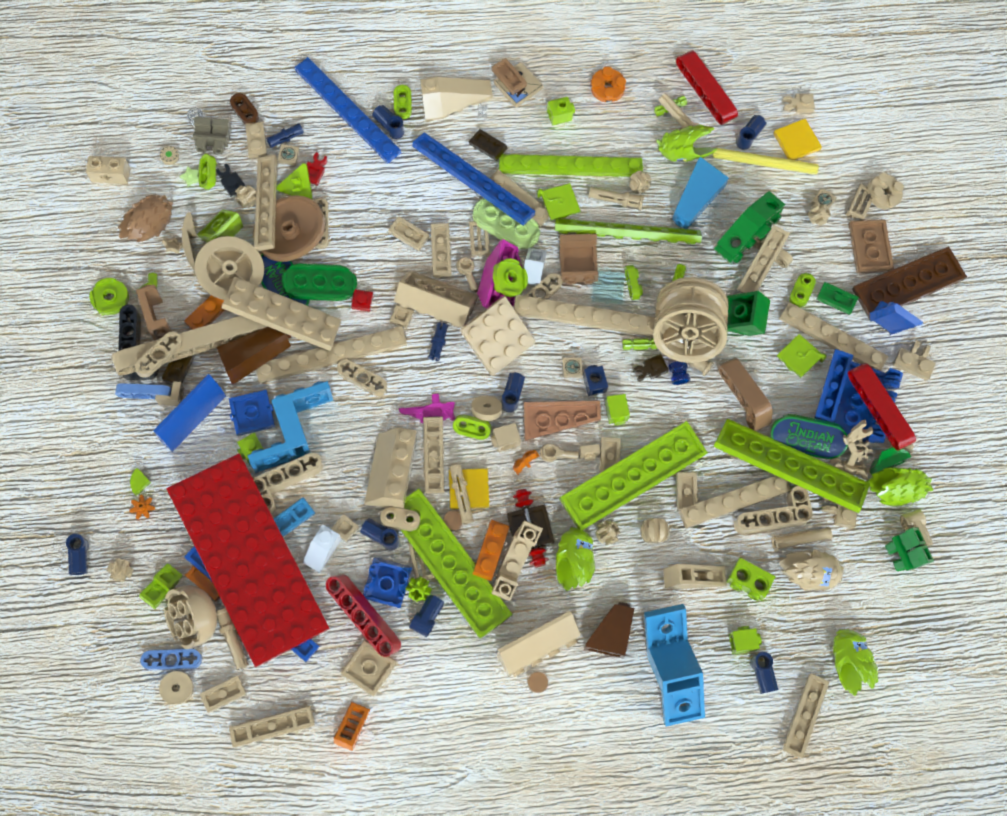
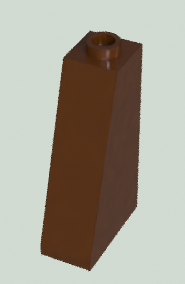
(252, 351)

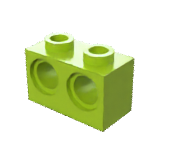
(752, 574)

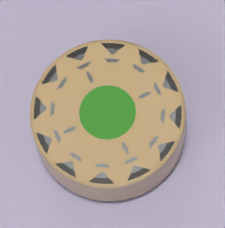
(169, 155)

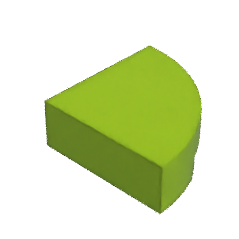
(138, 482)

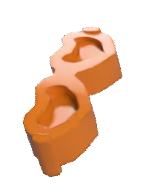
(522, 462)

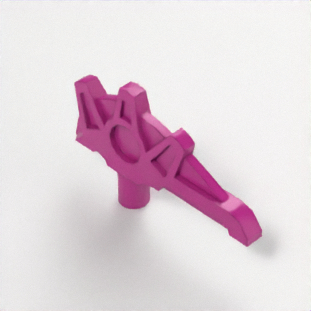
(435, 409)

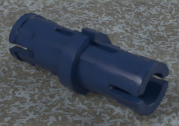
(285, 135)
(438, 341)

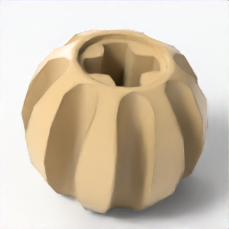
(655, 530)

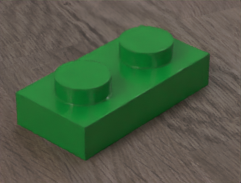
(837, 298)

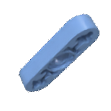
(141, 391)
(156, 655)

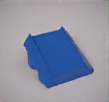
(894, 317)
(387, 582)

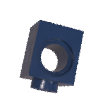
(595, 388)

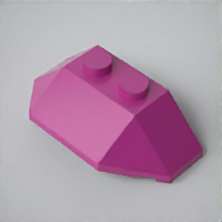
(486, 290)

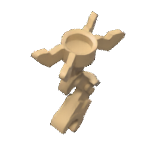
(849, 465)

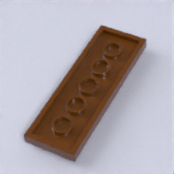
(911, 281)

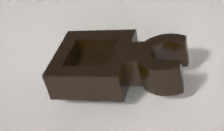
(653, 367)

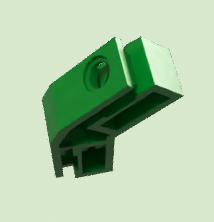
(753, 223)

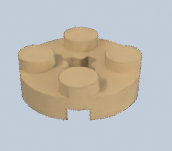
(891, 185)

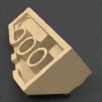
(447, 95)

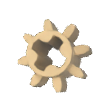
(640, 182)
(246, 196)
(819, 214)
(860, 443)
(607, 532)
(120, 570)

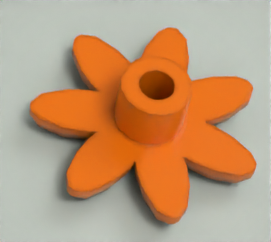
(144, 509)

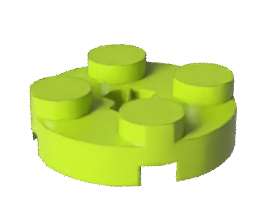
(501, 281)
(106, 306)

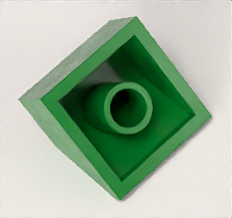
(747, 313)

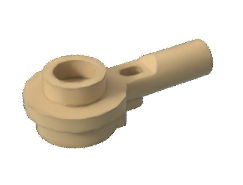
(465, 267)
(550, 453)

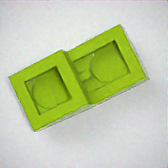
(163, 582)

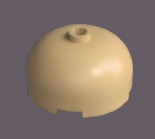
(200, 612)

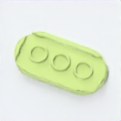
(505, 227)

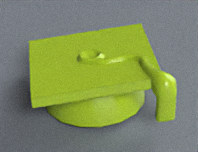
(559, 201)
(800, 356)

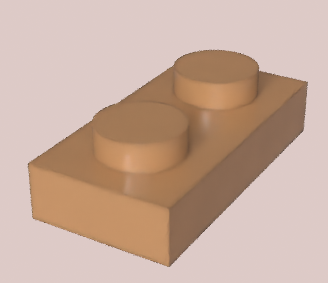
(509, 76)

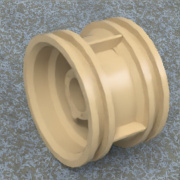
(691, 320)

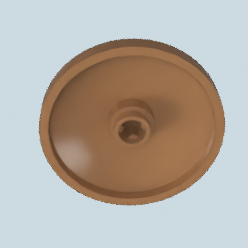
(297, 228)

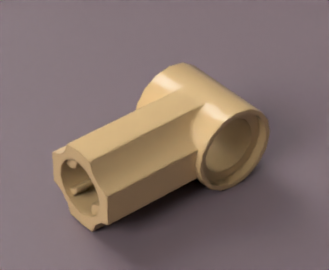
(916, 519)

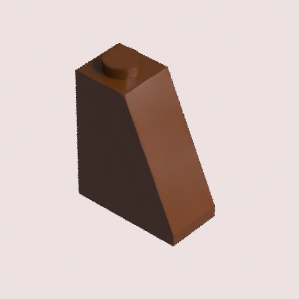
(613, 632)

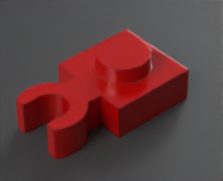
(316, 169)

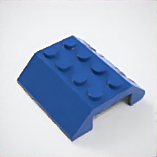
(843, 404)

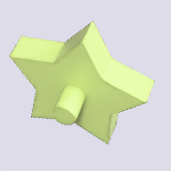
(190, 176)

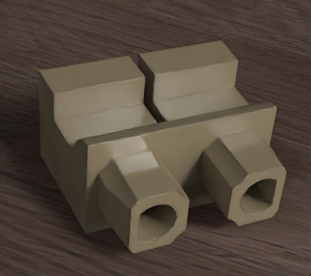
(211, 133)

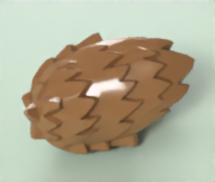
(146, 218)

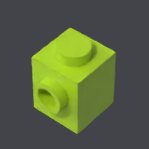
(560, 110)
(617, 409)
(248, 445)
(744, 640)

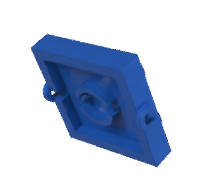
(251, 412)

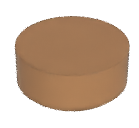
(453, 520)
(537, 682)

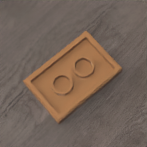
(871, 246)

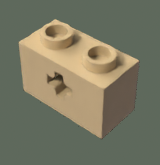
(108, 170)

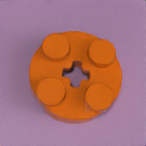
(611, 76)

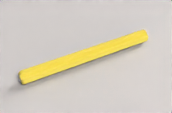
(766, 161)

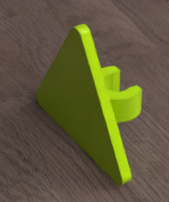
(297, 183)

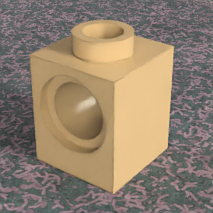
(506, 437)

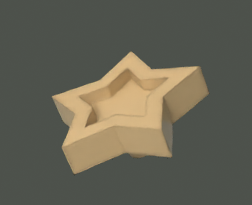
(172, 245)

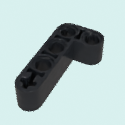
(125, 342)

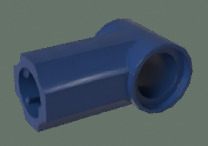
(389, 121)
(750, 132)
(512, 391)
(379, 533)
(77, 557)
(425, 619)
(764, 675)

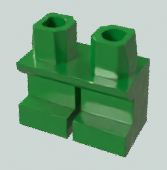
(904, 544)

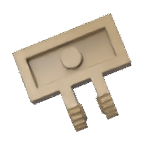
(913, 363)
(843, 516)

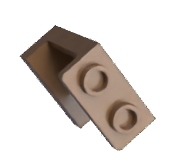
(578, 258)
(148, 297)

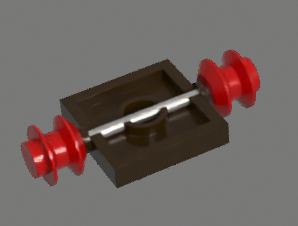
(534, 515)

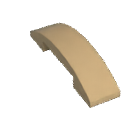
(188, 232)

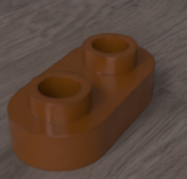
(245, 110)

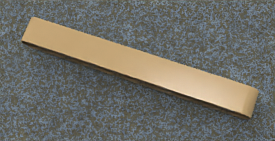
(193, 342)

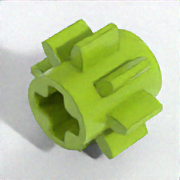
(418, 589)

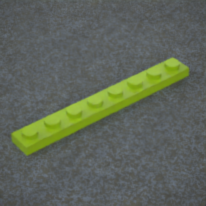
(569, 165)
(620, 230)

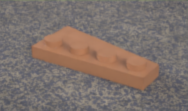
(554, 417)

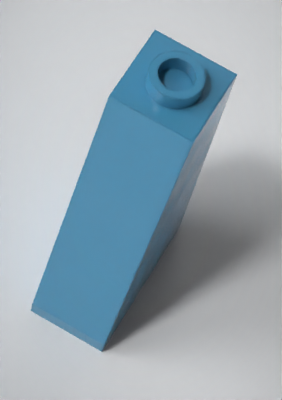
(700, 191)

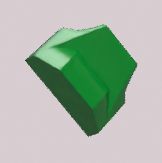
(889, 459)

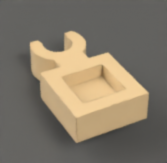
(801, 102)

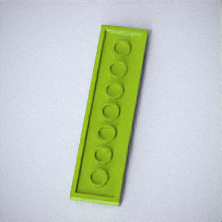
(792, 465)
(633, 476)
(453, 568)

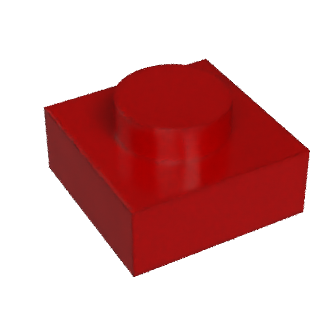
(362, 300)

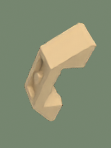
(514, 559)

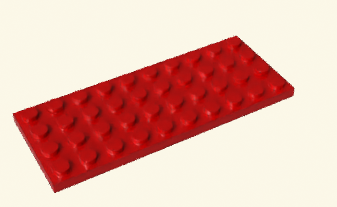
(247, 560)

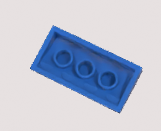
(189, 413)

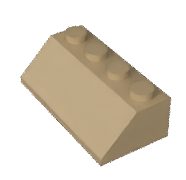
(435, 298)
(391, 468)
(538, 644)

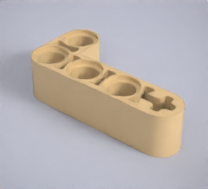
(287, 479)
(772, 515)

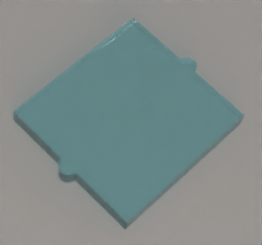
(608, 288)

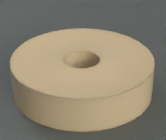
(486, 408)
(169, 681)

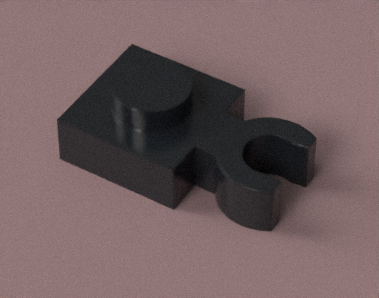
(229, 180)

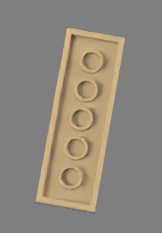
(281, 313)

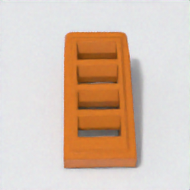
(343, 742)

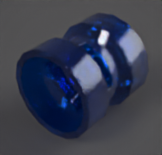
(679, 373)

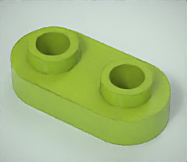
(402, 103)
(207, 171)
(635, 289)
(803, 289)
(472, 428)

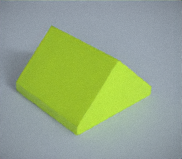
(223, 224)

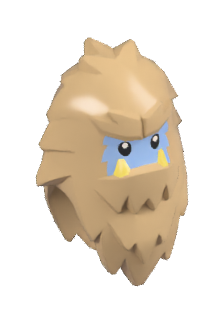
(812, 570)

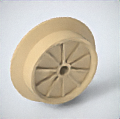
(223, 255)

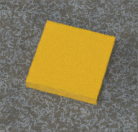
(797, 140)
(476, 488)

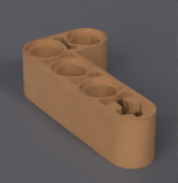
(748, 393)

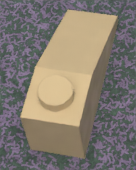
(694, 576)

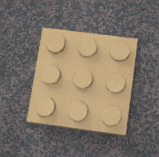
(497, 336)

